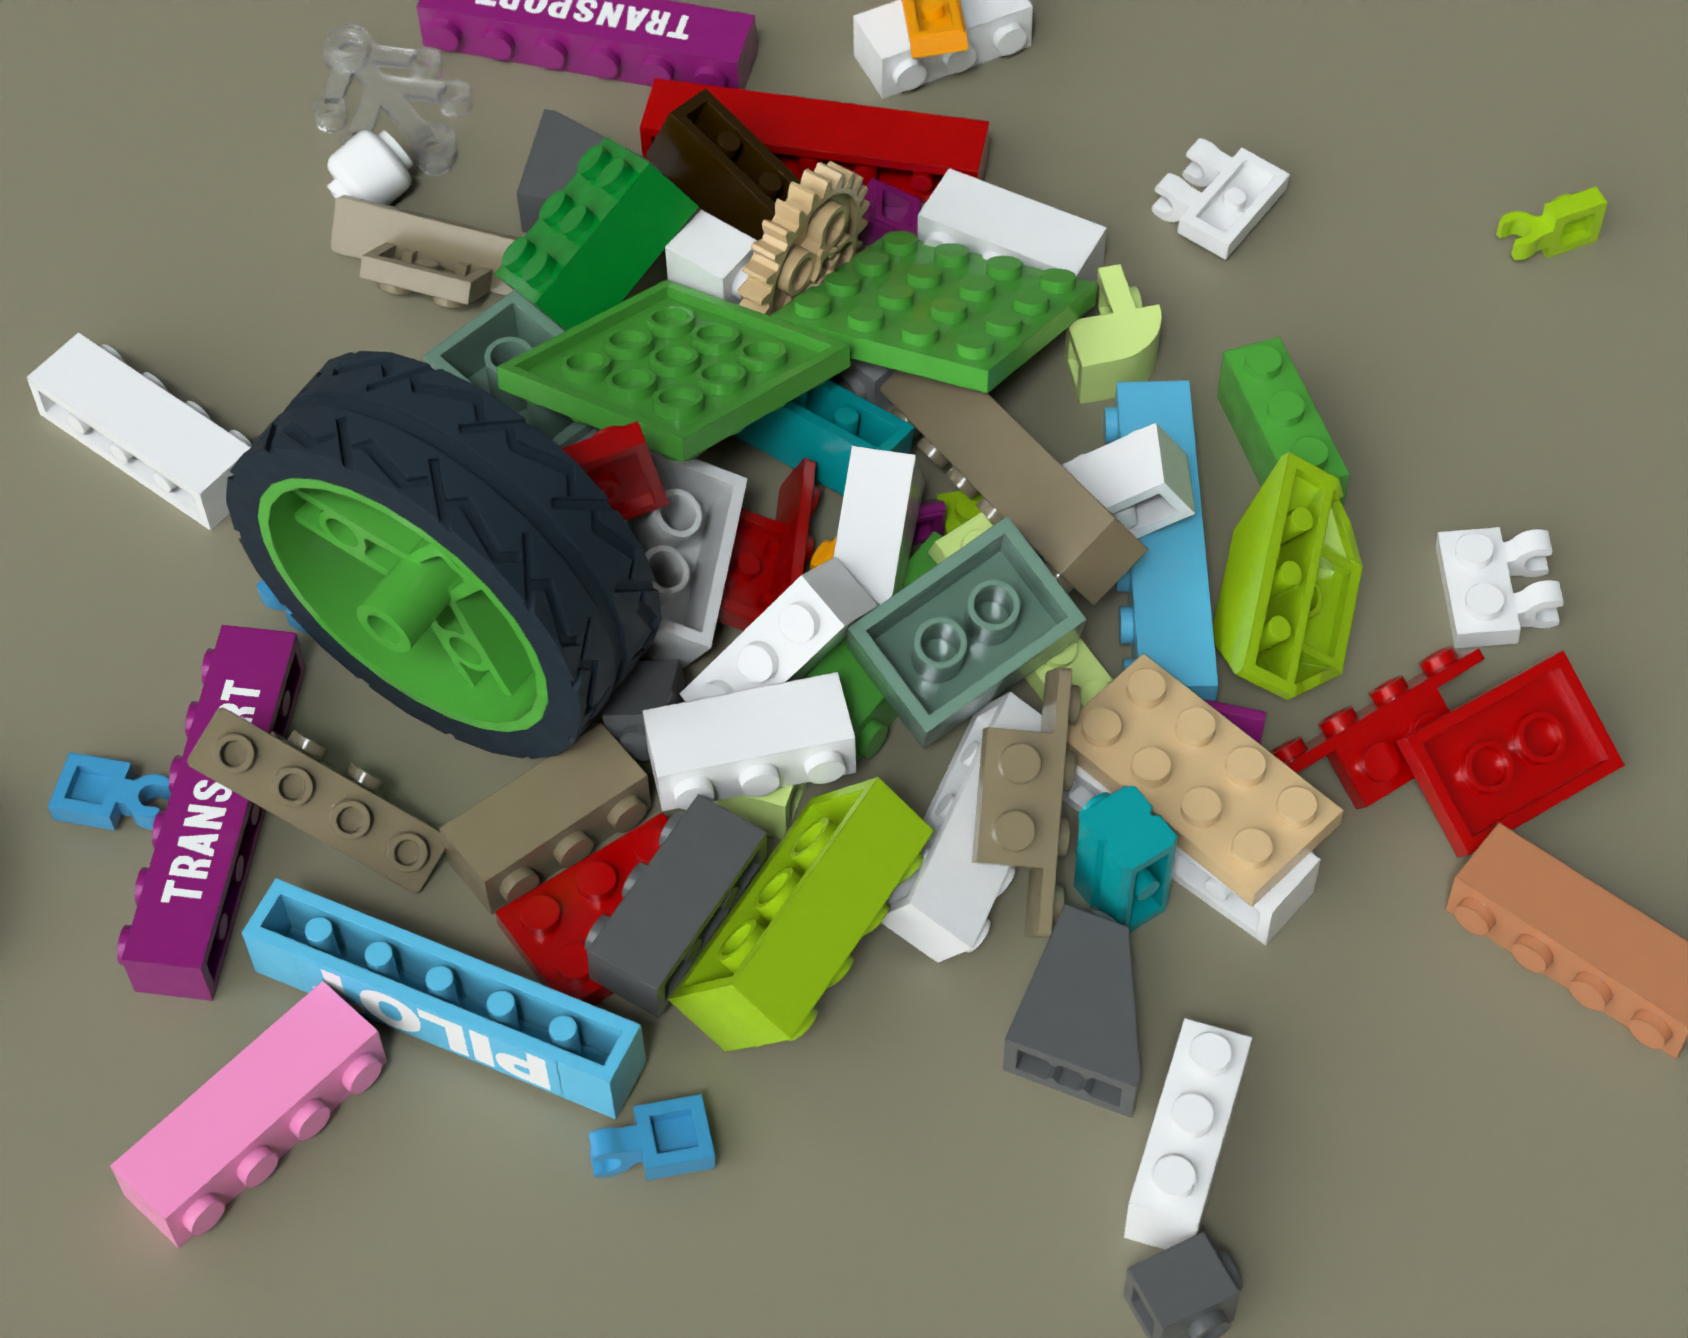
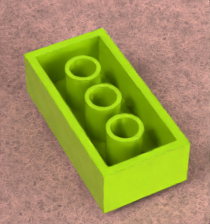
(803, 917)

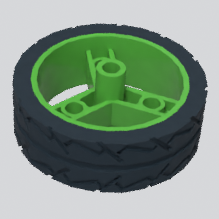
(445, 553)

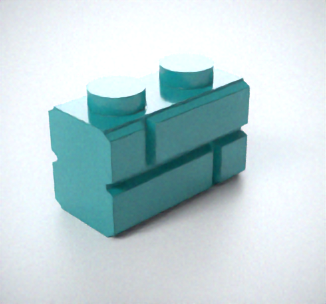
(1124, 857)

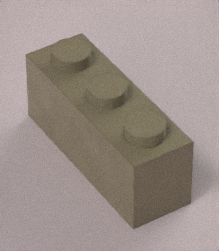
(547, 819)

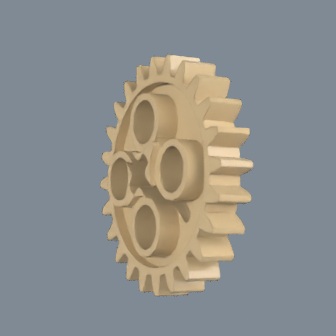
(806, 237)

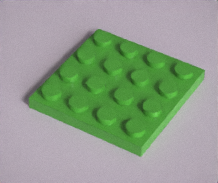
(941, 309)
(675, 365)

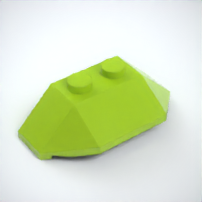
(1290, 583)

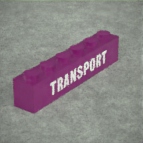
(600, 37)
(208, 831)

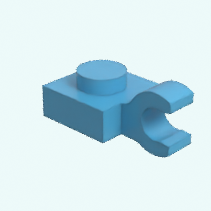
(667, 1138)

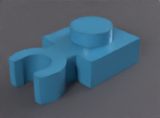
(100, 790)

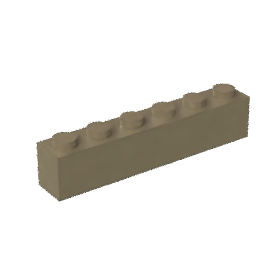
(1017, 479)

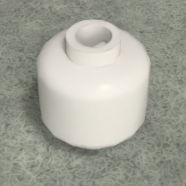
(370, 168)

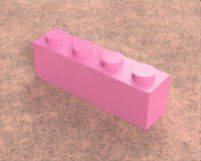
(250, 1115)

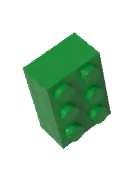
(596, 236)

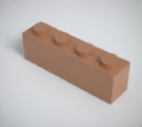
(1577, 936)

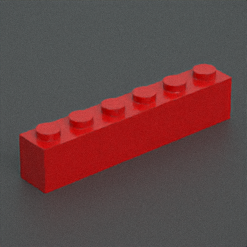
(872, 141)

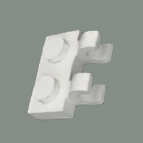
(1230, 206)
(1479, 589)

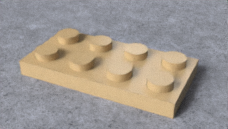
(1207, 779)

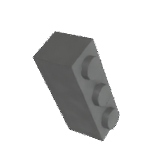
(675, 904)

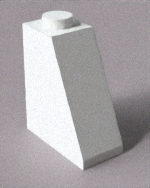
(879, 519)

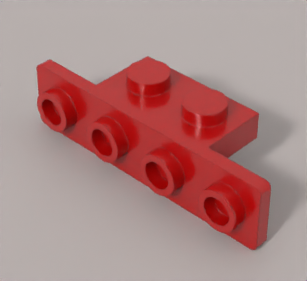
(770, 552)
(1364, 742)

